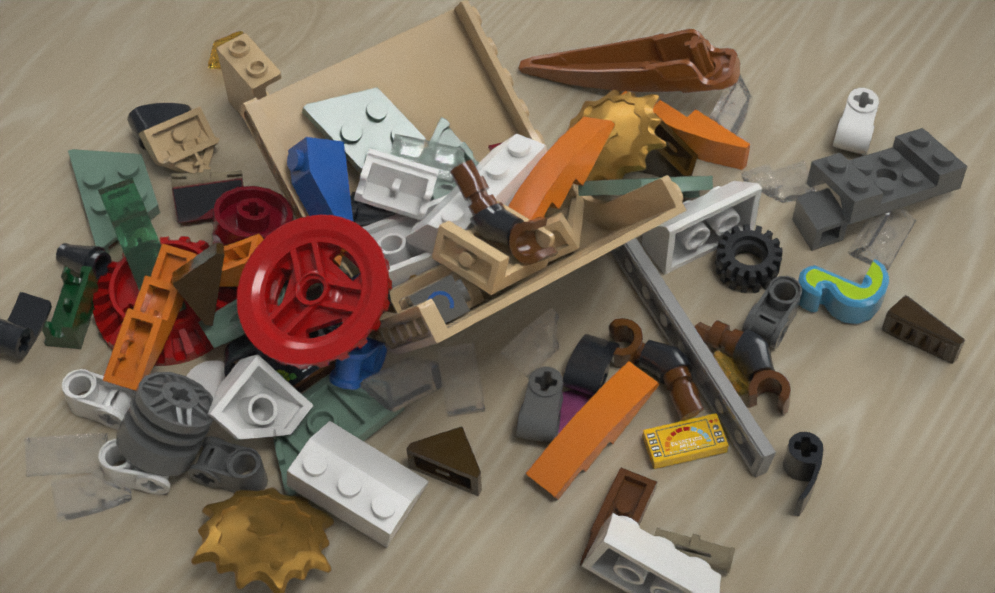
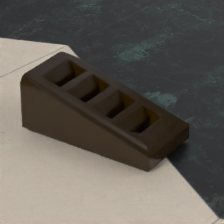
(922, 330)

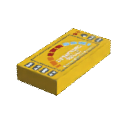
(685, 441)

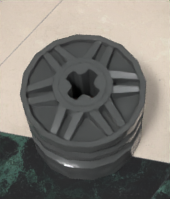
(165, 424)

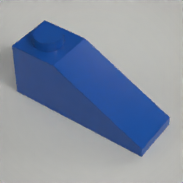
(321, 176)

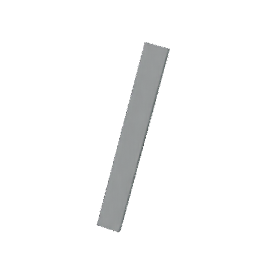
(705, 372)

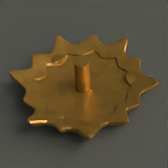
(631, 136)
(264, 538)

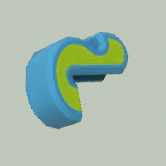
(843, 297)

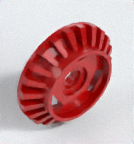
(307, 252)
(119, 292)

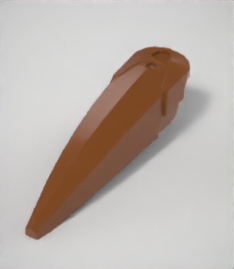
(647, 64)

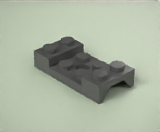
(891, 178)

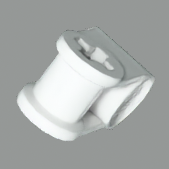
(857, 122)
(102, 402)
(128, 474)

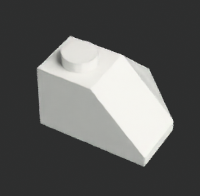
(257, 402)

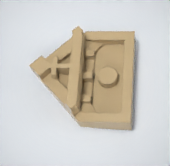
(181, 142)

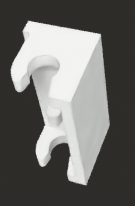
(396, 184)

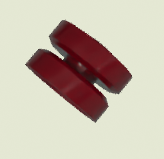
(247, 213)

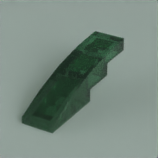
(132, 228)

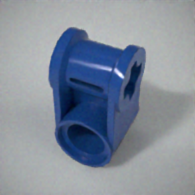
(360, 365)

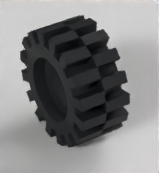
(748, 242)

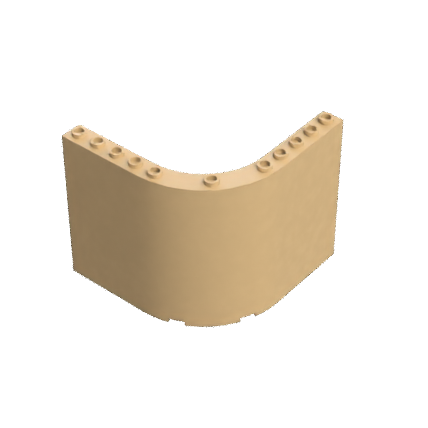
(453, 74)

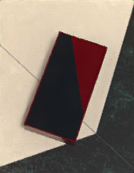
(198, 200)

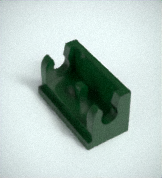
(72, 310)

